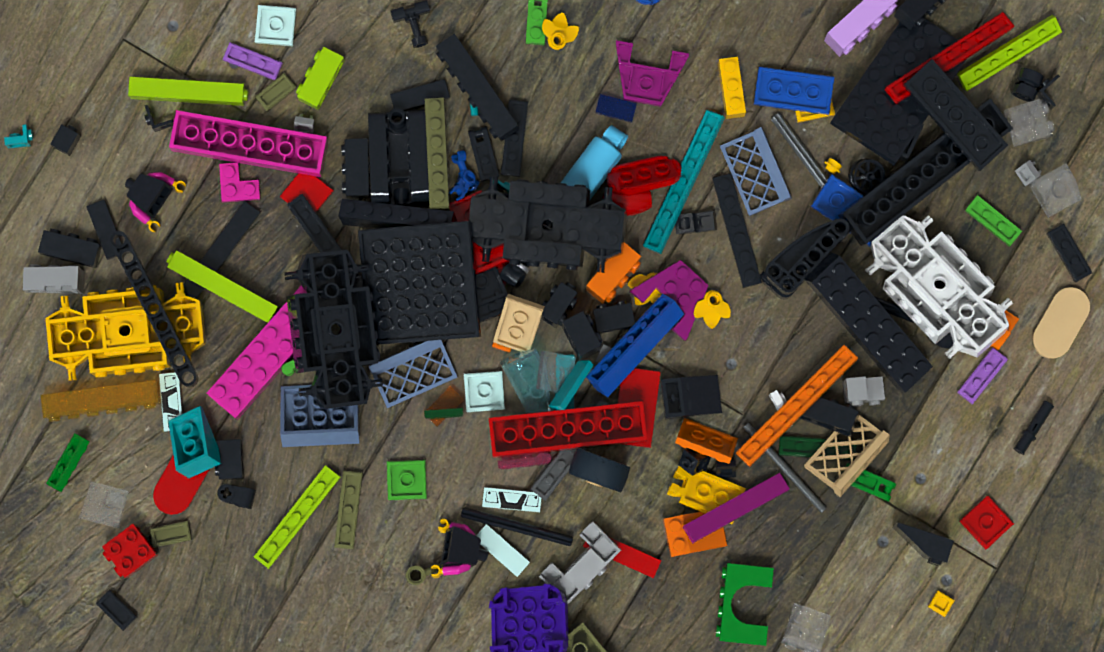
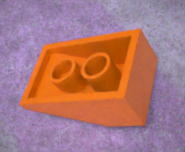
(679, 542)

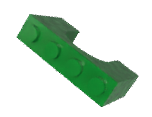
(730, 627)

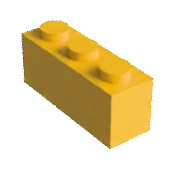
(731, 87)

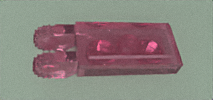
(525, 461)

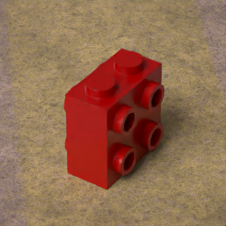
(129, 551)

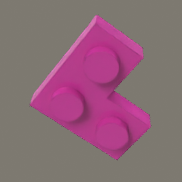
(235, 190)

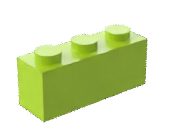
(320, 78)

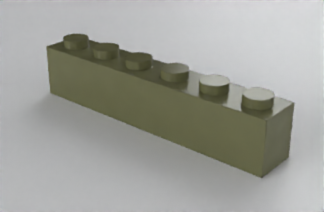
(437, 154)

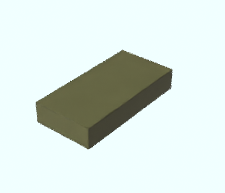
(275, 92)
(170, 534)

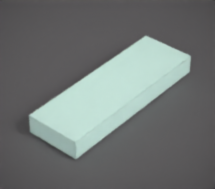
(502, 550)

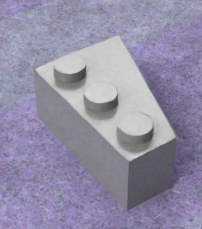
(53, 279)

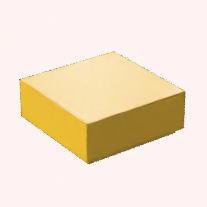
(941, 603)

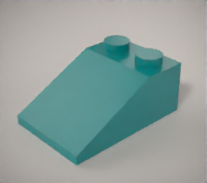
(193, 443)

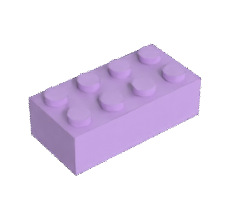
(857, 24)

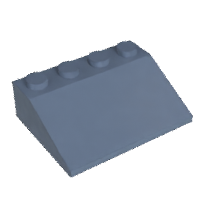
(309, 425)

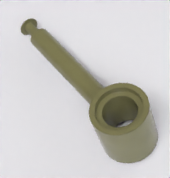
(423, 573)

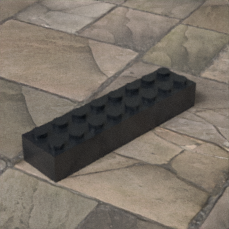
(868, 322)

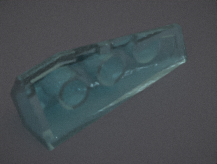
(523, 373)

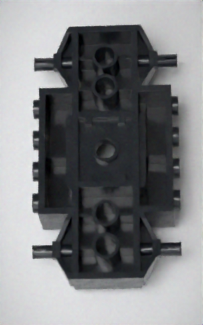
(520, 220)
(330, 301)

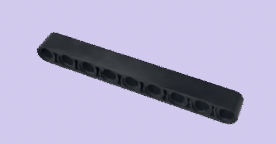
(147, 302)

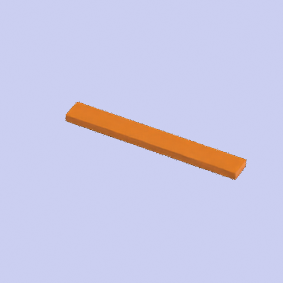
(797, 405)

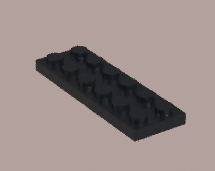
(955, 115)

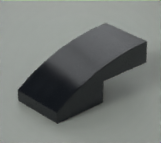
(696, 222)

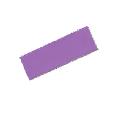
(252, 61)
(982, 375)

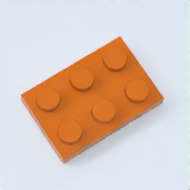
(706, 440)

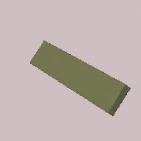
(348, 510)

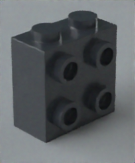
(562, 299)

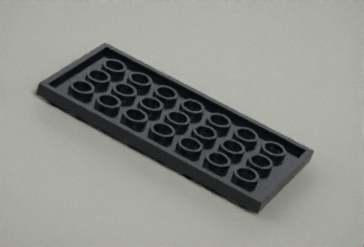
(870, 112)

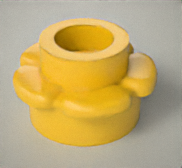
(832, 166)

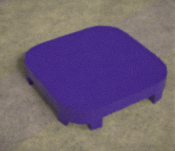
(529, 620)

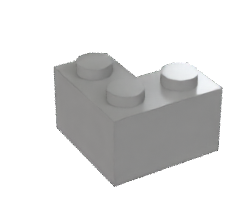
(863, 390)

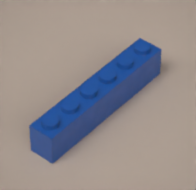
(635, 345)

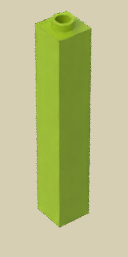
(187, 91)
(221, 286)

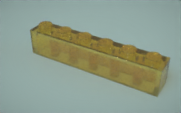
(100, 399)

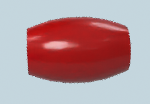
(633, 203)

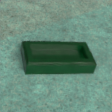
(443, 413)

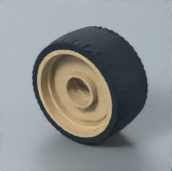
(599, 470)

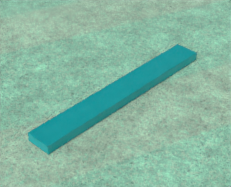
(680, 190)

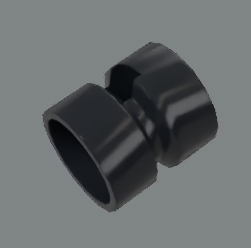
(1027, 84)

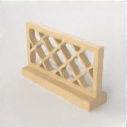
(858, 465)

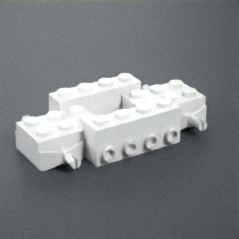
(957, 307)

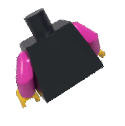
(149, 194)
(460, 549)

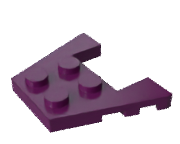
(647, 83)
(680, 285)

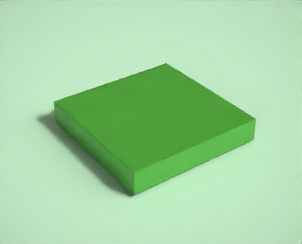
(406, 480)

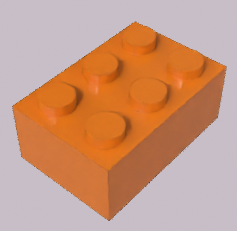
(616, 274)

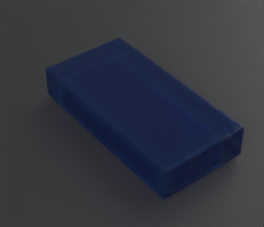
(616, 108)

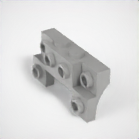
(586, 566)

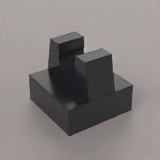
(726, 470)

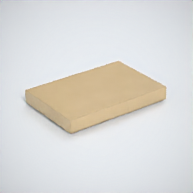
(518, 323)

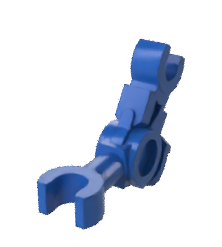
(465, 179)

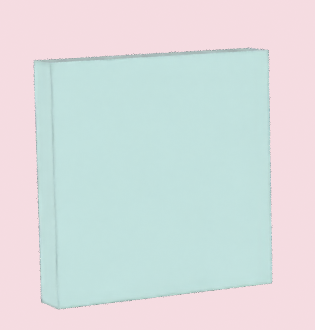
(275, 25)
(484, 391)

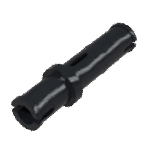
(1029, 434)

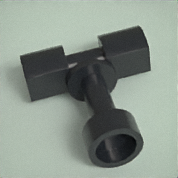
(411, 16)

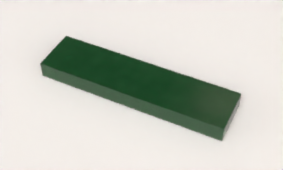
(808, 446)

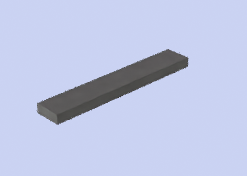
(556, 471)

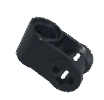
(240, 496)

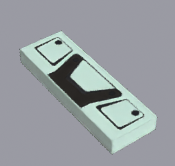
(170, 398)
(511, 500)

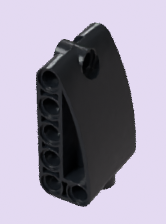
(398, 157)
(796, 257)

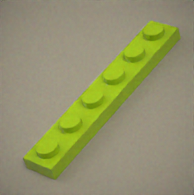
(1009, 52)
(297, 517)

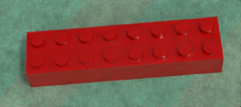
(567, 429)

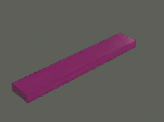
(736, 508)

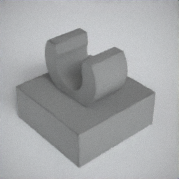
(304, 124)
(1028, 172)

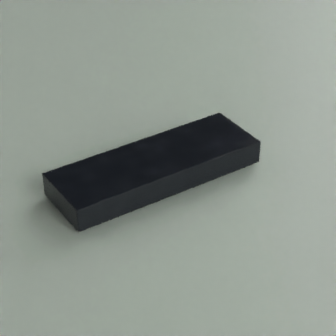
(416, 96)
(103, 226)
(1069, 253)

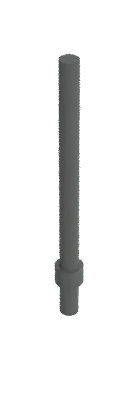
(790, 473)

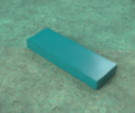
(571, 385)

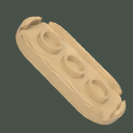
(1061, 323)

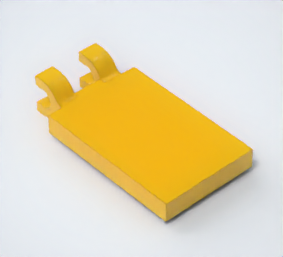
(703, 490)

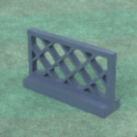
(770, 163)
(405, 356)

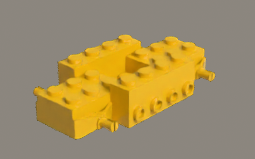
(97, 335)

